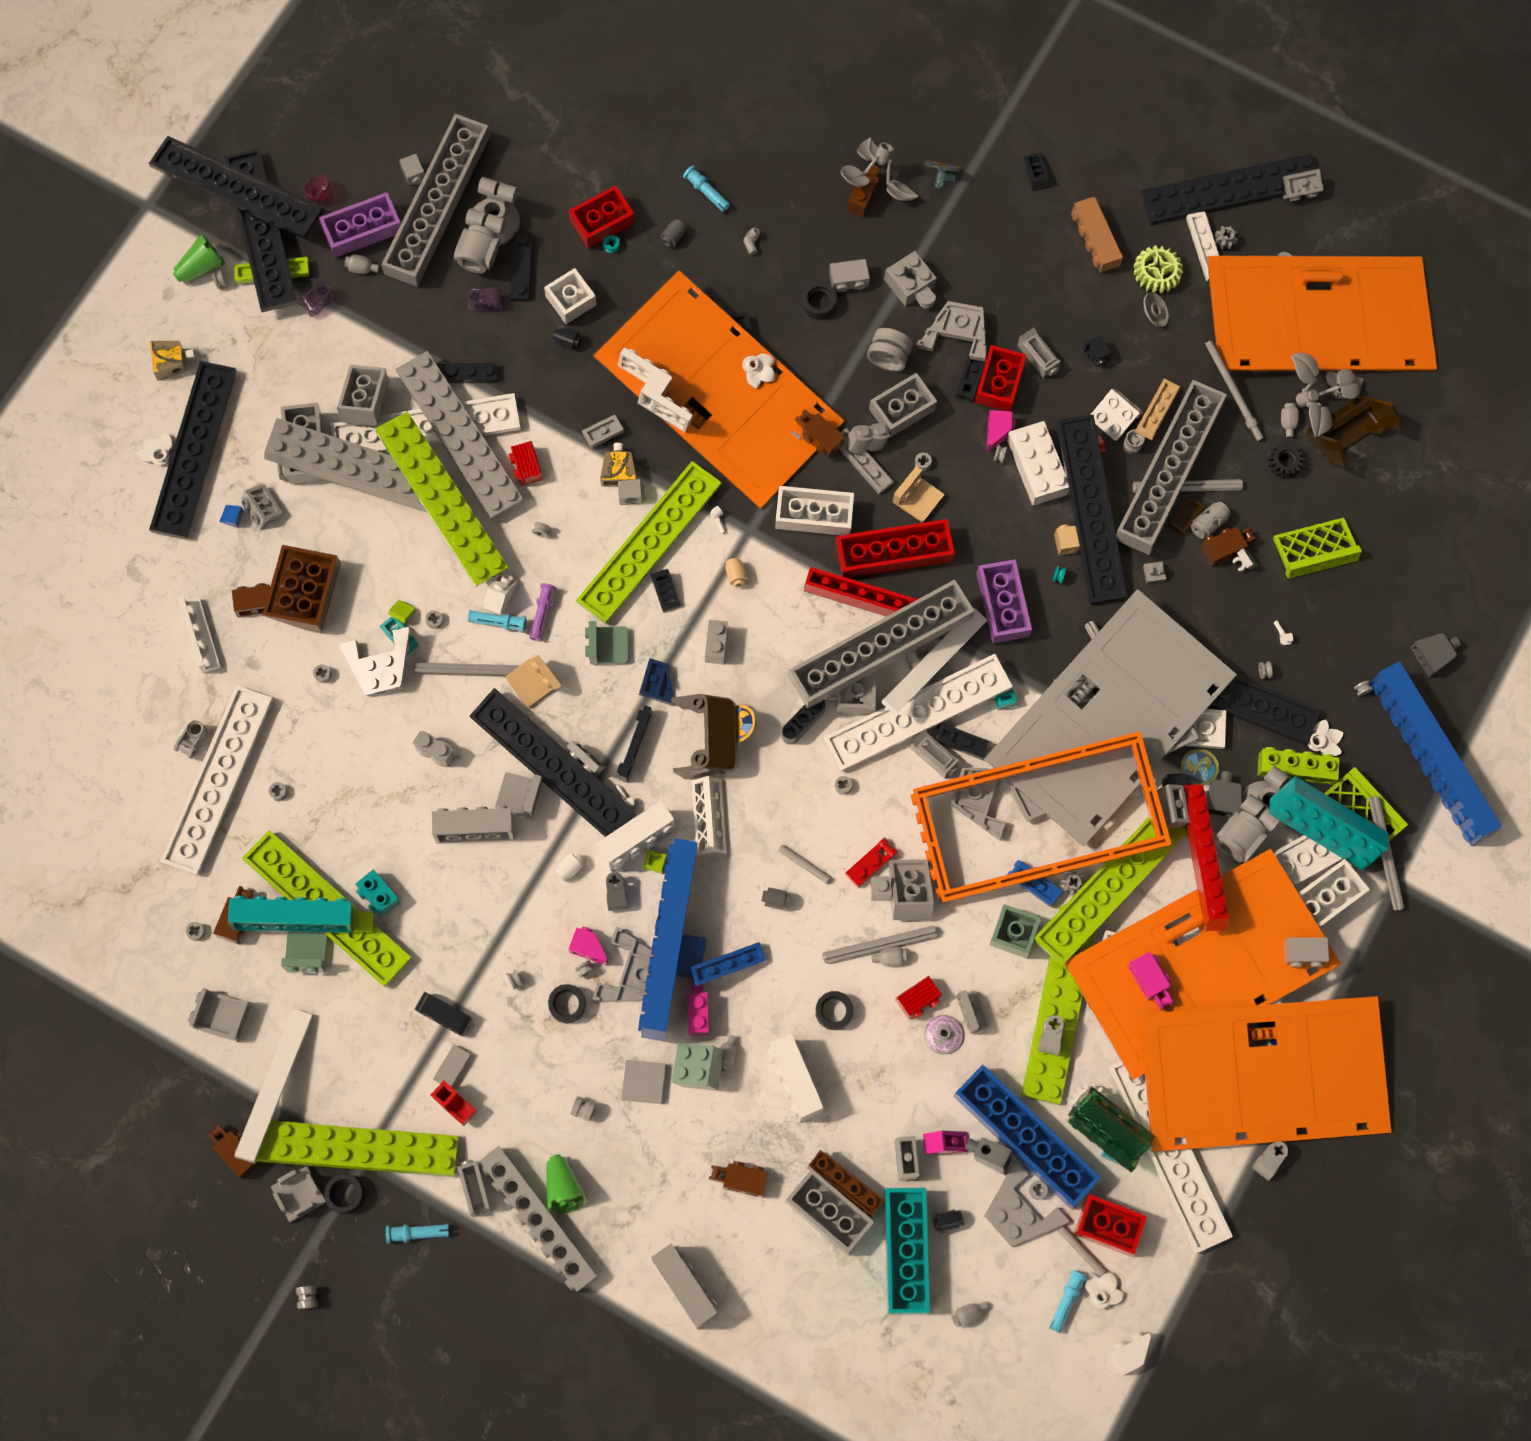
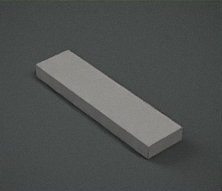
(867, 467)

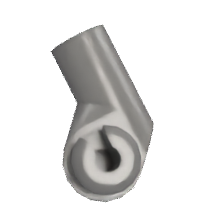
(750, 239)

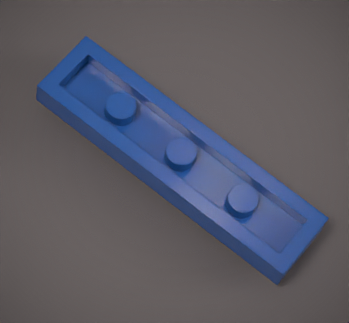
(726, 964)

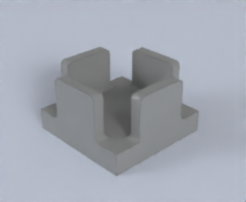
(297, 1194)

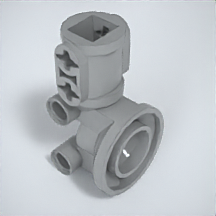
(486, 231)
(1250, 827)

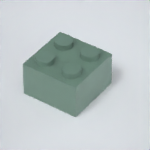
(1015, 931)
(697, 1066)

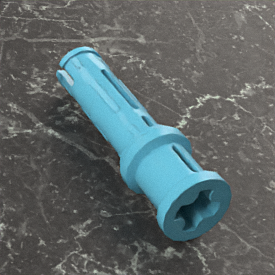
(700, 183)
(505, 621)
(406, 1233)
(1071, 1292)

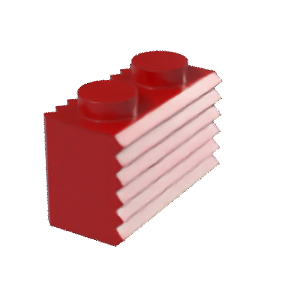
(526, 463)
(919, 997)

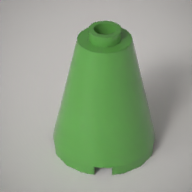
(198, 260)
(563, 1187)

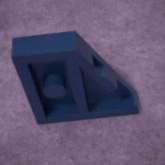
(656, 682)

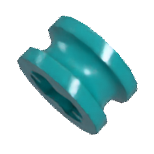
(611, 238)
(1059, 574)

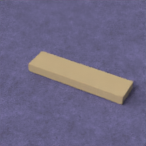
(1157, 409)

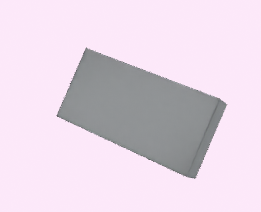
(452, 1066)

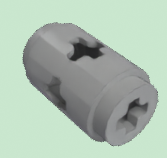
(1210, 520)

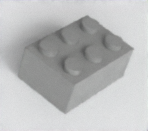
(363, 395)
(903, 404)

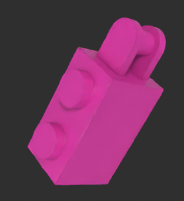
(1151, 978)
(697, 1012)

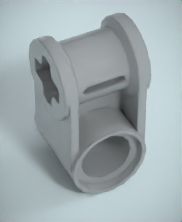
(190, 740)
(1051, 1039)
(1268, 1162)

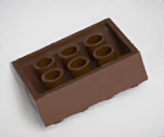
(302, 588)

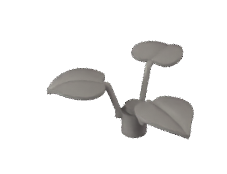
(880, 155)
(1320, 416)

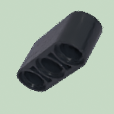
(800, 728)
(443, 1014)

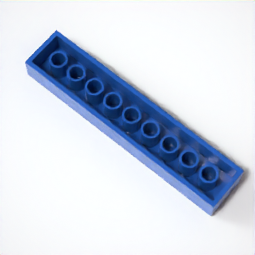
(1435, 754)
(668, 943)

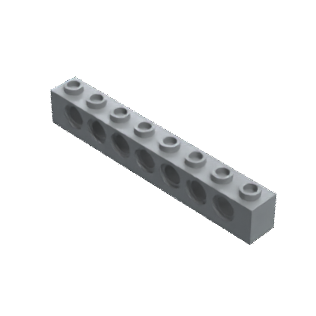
(498, 1158)

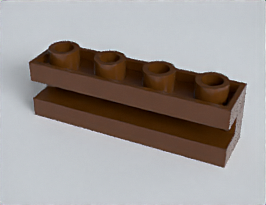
(846, 1184)

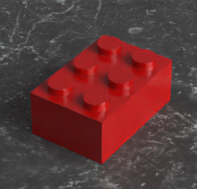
(601, 216)
(1000, 378)
(1110, 1225)

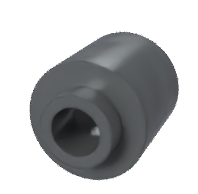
(673, 233)
(776, 898)

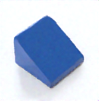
(231, 515)

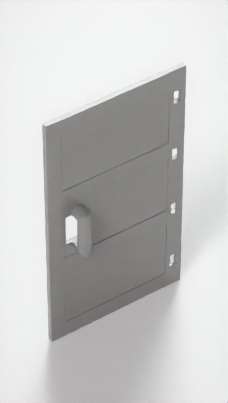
(1148, 682)

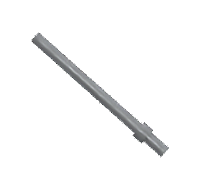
(1250, 421)

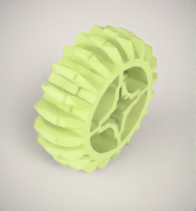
(1163, 263)

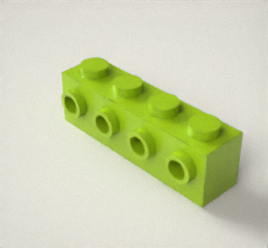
(1303, 765)

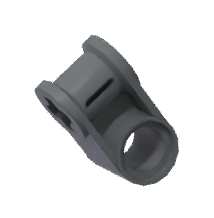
(616, 895)

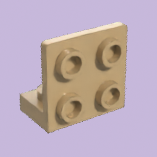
(917, 496)
(532, 680)

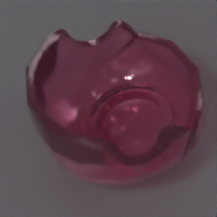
(317, 188)

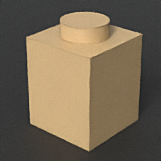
(1066, 540)

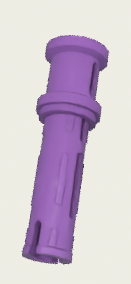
(544, 603)

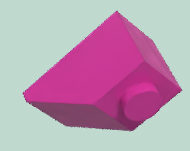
(999, 426)
(587, 946)
(945, 1142)

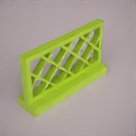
(1324, 560)
(1367, 790)

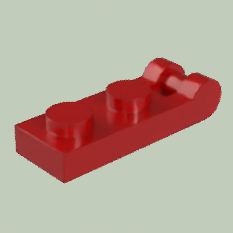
(870, 863)

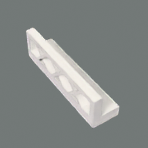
(199, 634)
(712, 815)

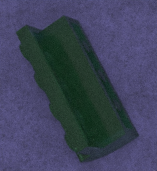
(1110, 1128)

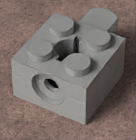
(910, 287)
(856, 698)

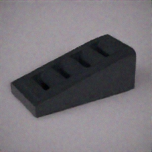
(1037, 182)
(659, 576)

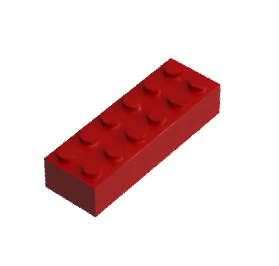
(894, 548)

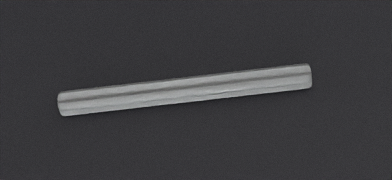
(1205, 485)
(463, 669)
(1387, 856)
(879, 944)

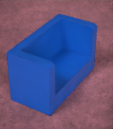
(691, 954)

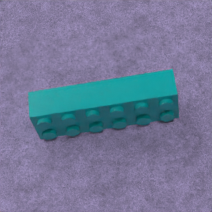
(1328, 823)
(290, 915)
(906, 1251)

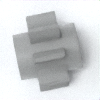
(1226, 237)
(1072, 878)

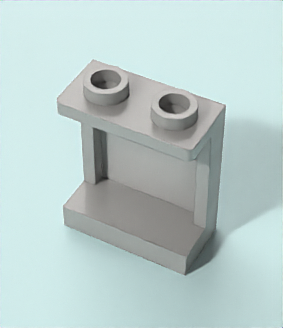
(219, 1015)

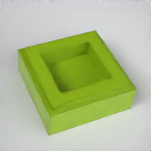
(401, 611)
(655, 861)
(363, 921)

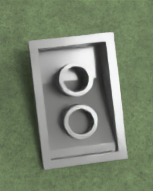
(911, 890)

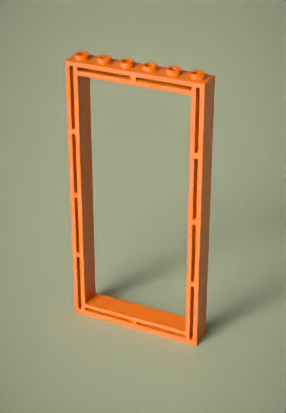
(1148, 787)

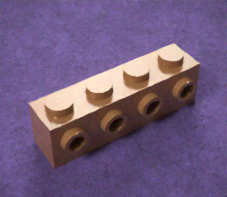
(1096, 234)

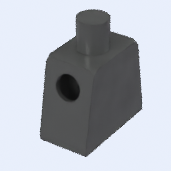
(1435, 652)
(1224, 796)
(997, 1159)

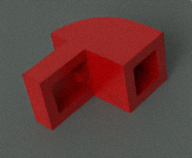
(453, 1103)

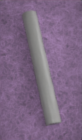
(804, 864)
(1081, 1251)

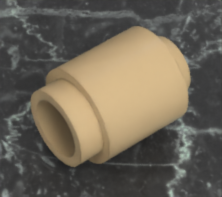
(736, 572)

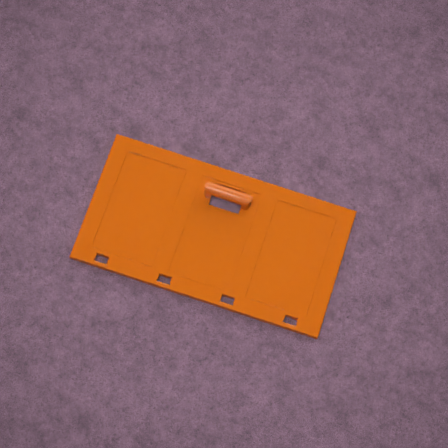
(1369, 315)
(748, 426)
(1208, 969)
(1317, 1077)

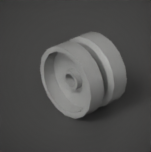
(889, 349)

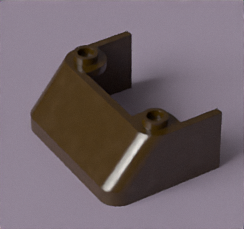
(1353, 422)
(720, 736)

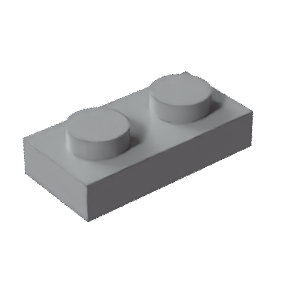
(602, 431)

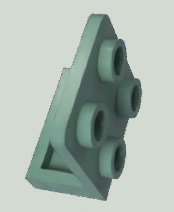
(606, 644)
(305, 952)

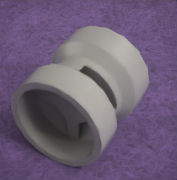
(1134, 438)
(583, 1108)
(307, 1302)

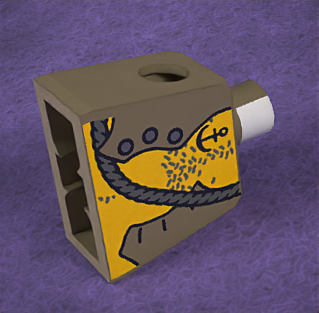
(169, 358)
(617, 467)

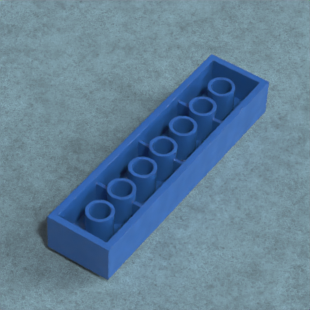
(1027, 1136)

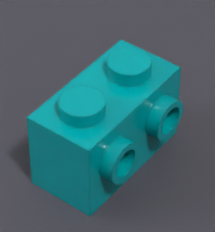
(377, 893)

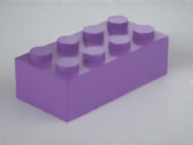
(360, 224)
(1003, 601)

